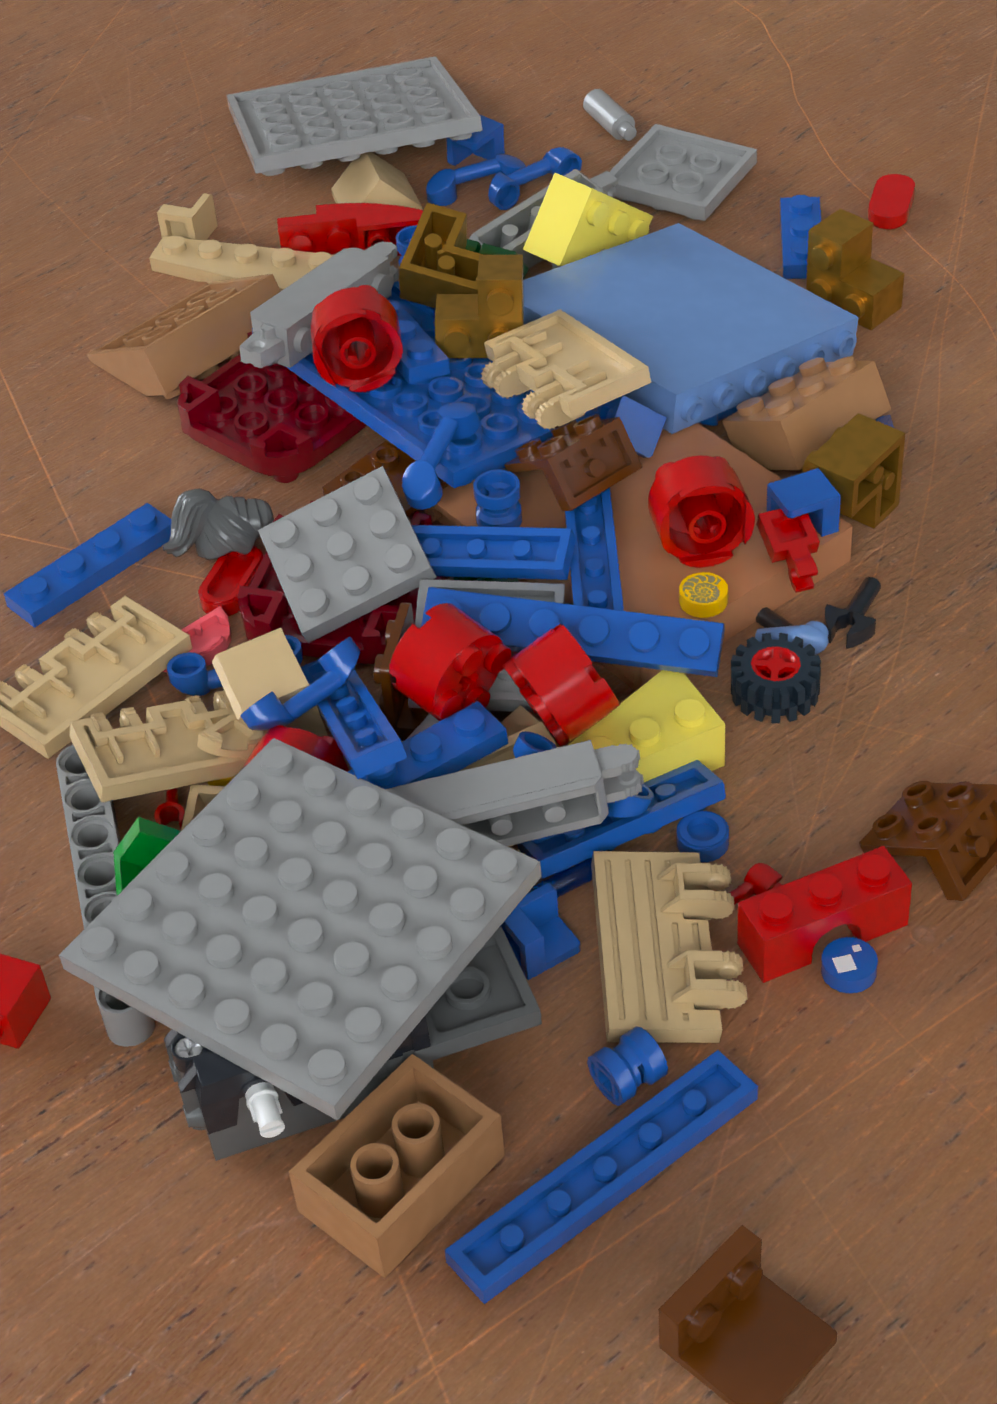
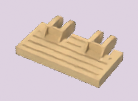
(563, 365)
(89, 674)
(155, 753)
(659, 946)

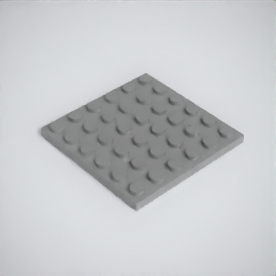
(351, 115)
(303, 924)

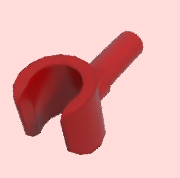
(170, 810)
(757, 880)

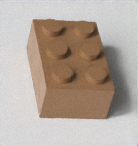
(805, 411)
(398, 1164)

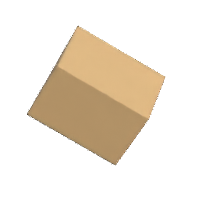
(374, 181)
(263, 667)

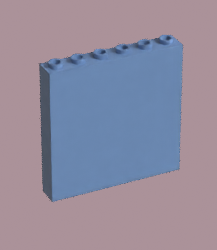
(696, 317)

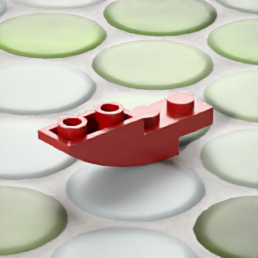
(345, 226)

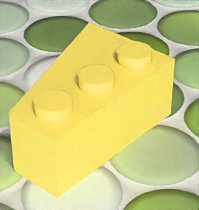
(581, 222)
(666, 724)

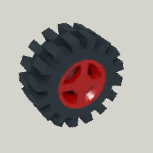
(775, 677)

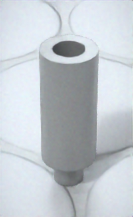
(610, 115)

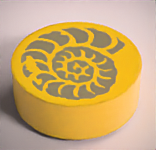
(703, 594)

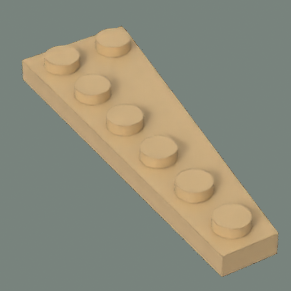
(220, 261)

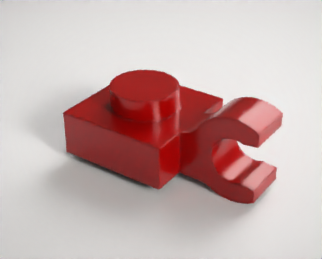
(791, 541)

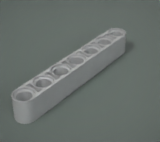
(92, 840)

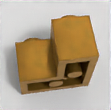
(438, 258)
(846, 274)
(471, 319)
(864, 467)

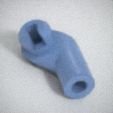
(812, 633)

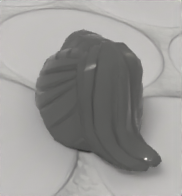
(216, 524)

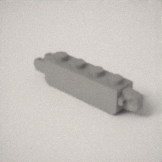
(513, 227)
(284, 322)
(533, 792)

